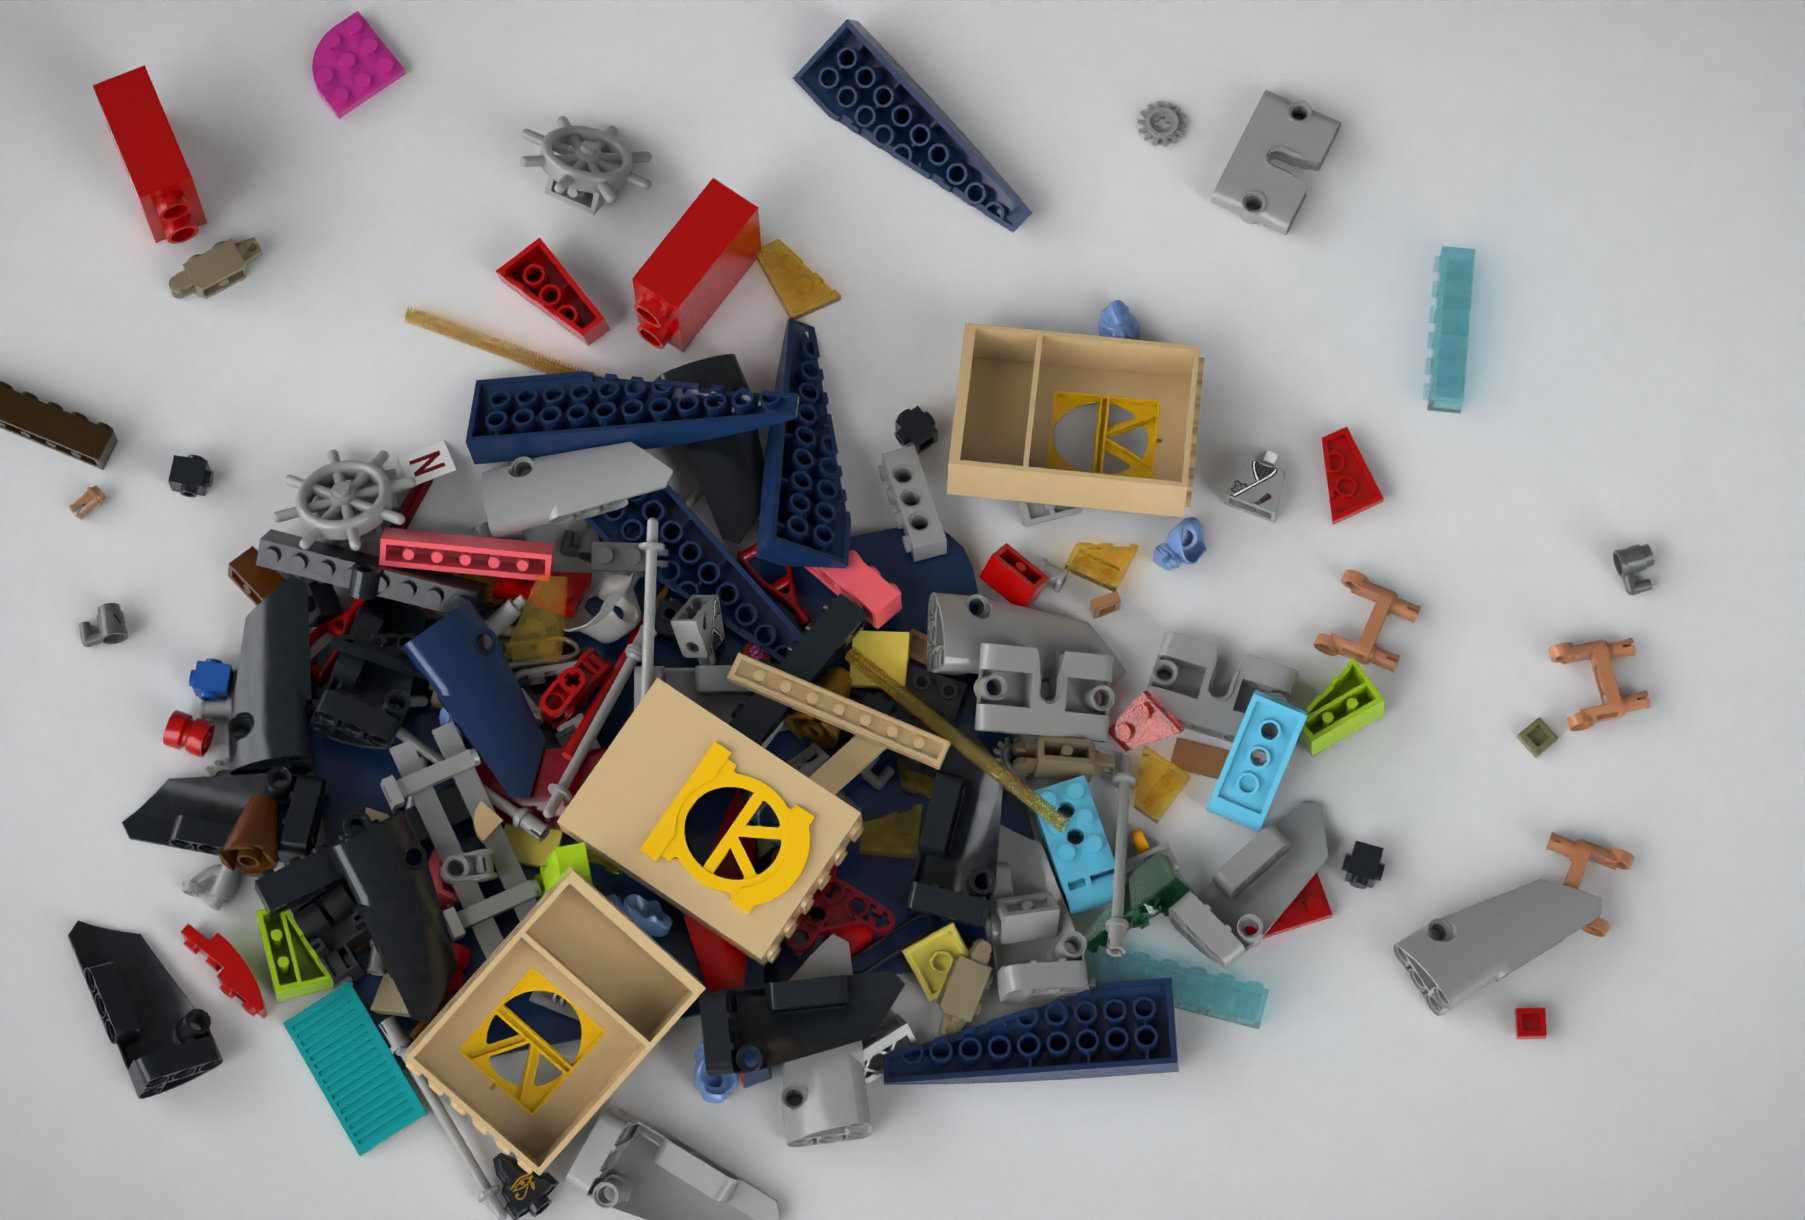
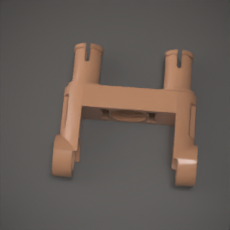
(1366, 650)
(1600, 655)
(1580, 853)

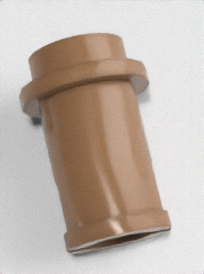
(89, 501)

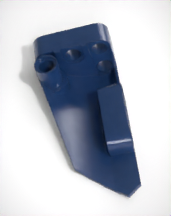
(481, 696)

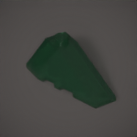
(1148, 892)

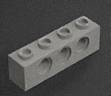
(906, 465)

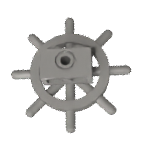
(576, 172)
(348, 511)

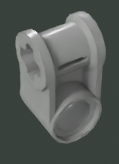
(475, 867)

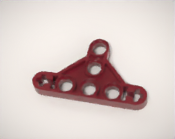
(838, 915)

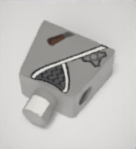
(1257, 487)
(699, 628)

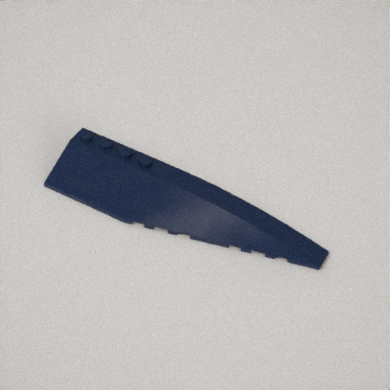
(585, 411)

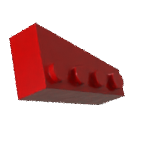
(550, 288)

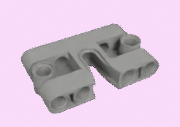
(1270, 136)
(1189, 691)
(1017, 698)

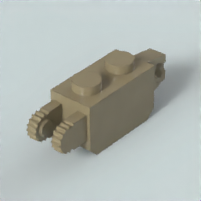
(215, 269)
(1062, 758)
(964, 986)

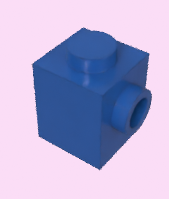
(211, 679)

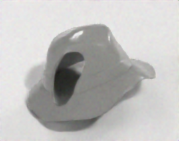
(606, 627)

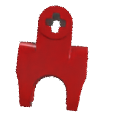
(574, 687)

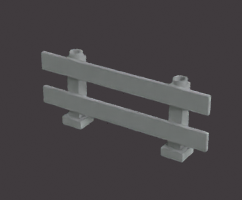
(419, 784)

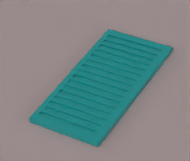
(355, 1068)

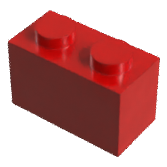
(1014, 577)

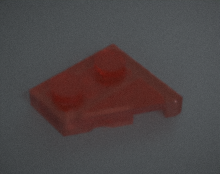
(1143, 723)

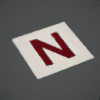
(427, 462)

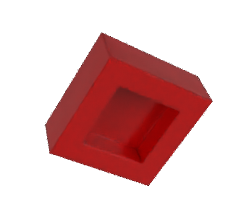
(1530, 1023)

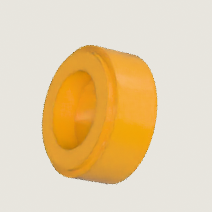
(1139, 840)

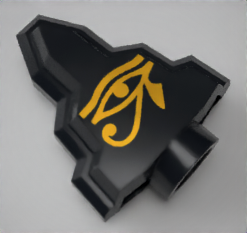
(523, 1190)

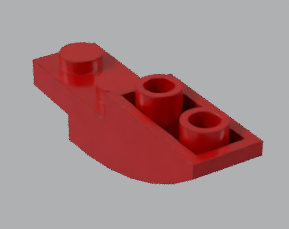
(234, 974)

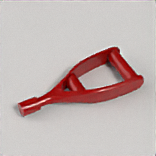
(776, 587)
(335, 630)

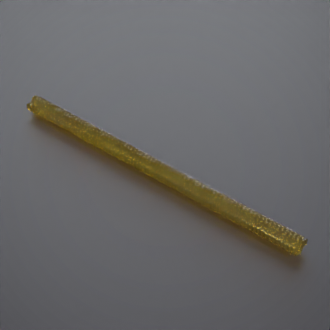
(487, 344)
(961, 743)

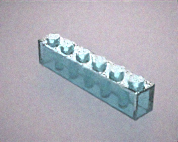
(1450, 329)
(1192, 988)

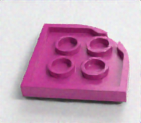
(352, 65)

